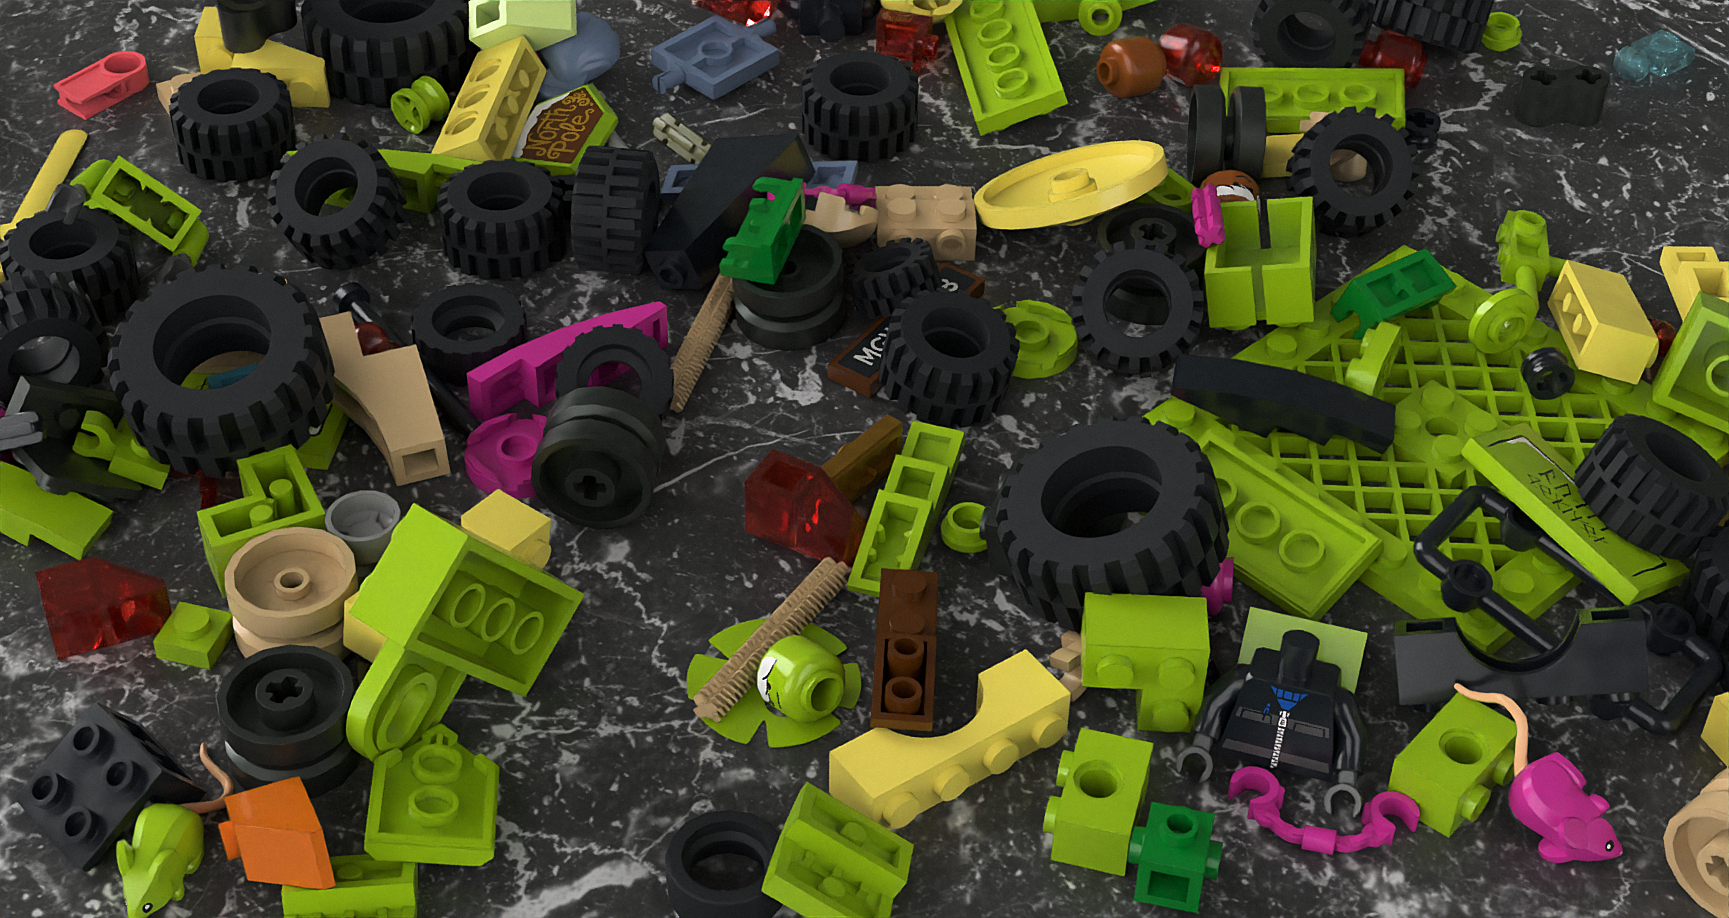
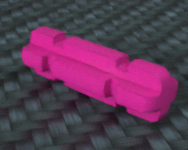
(1207, 216)

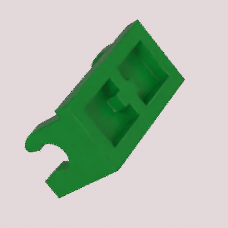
(766, 232)
(1394, 291)

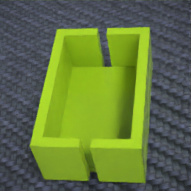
(1263, 283)

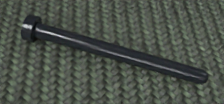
(356, 299)

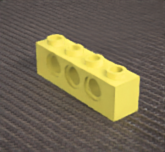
(493, 103)

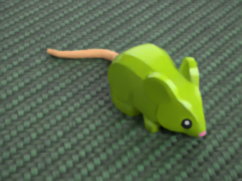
(165, 847)

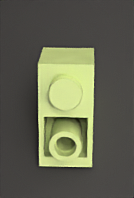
(538, 20)

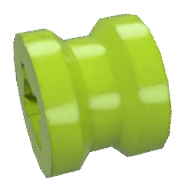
(420, 104)

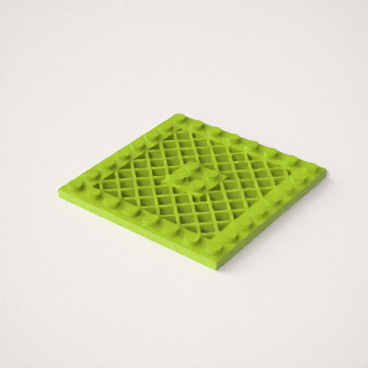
(1415, 456)

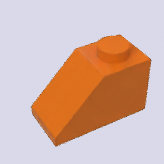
(277, 836)

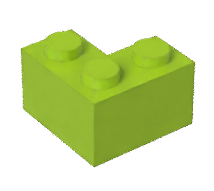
(274, 498)
(1151, 647)

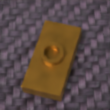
(866, 458)

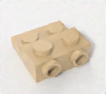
(933, 213)

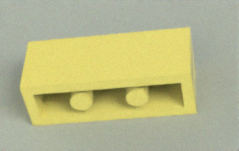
(1602, 322)

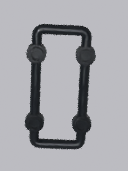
(1469, 586)

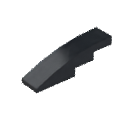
(1268, 396)

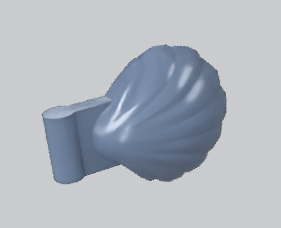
(580, 57)

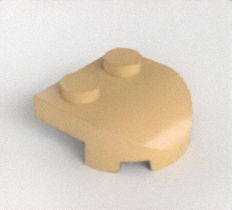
(844, 225)

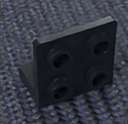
(101, 783)

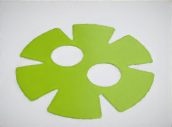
(750, 710)

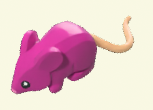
(1551, 799)

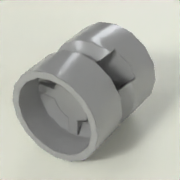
(365, 524)

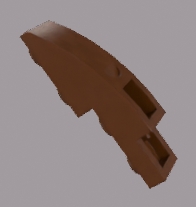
(905, 650)

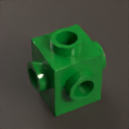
(1174, 856)

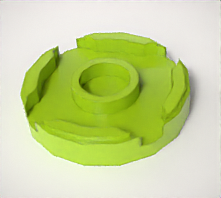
(1044, 336)

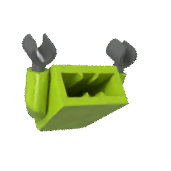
(143, 205)

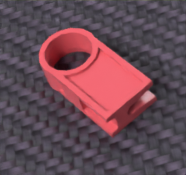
(103, 83)

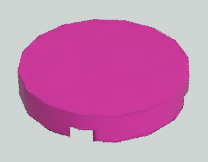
(502, 454)

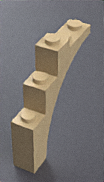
(380, 393)

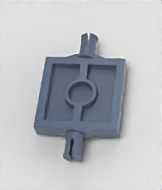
(715, 56)

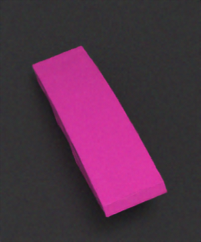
(531, 368)

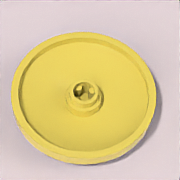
(1071, 185)

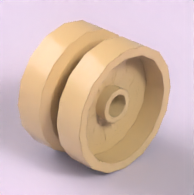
(291, 590)
(1699, 846)

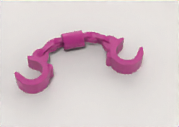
(854, 194)
(1317, 839)

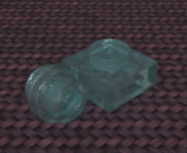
(1657, 52)

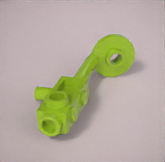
(1524, 263)

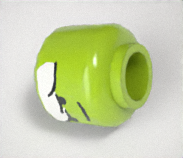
(801, 679)

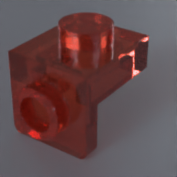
(907, 38)

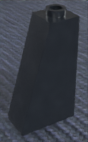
(715, 204)

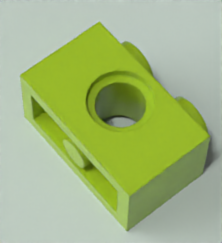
(1456, 763)
(1099, 800)

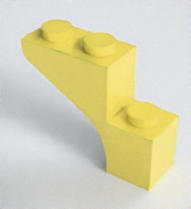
(297, 69)

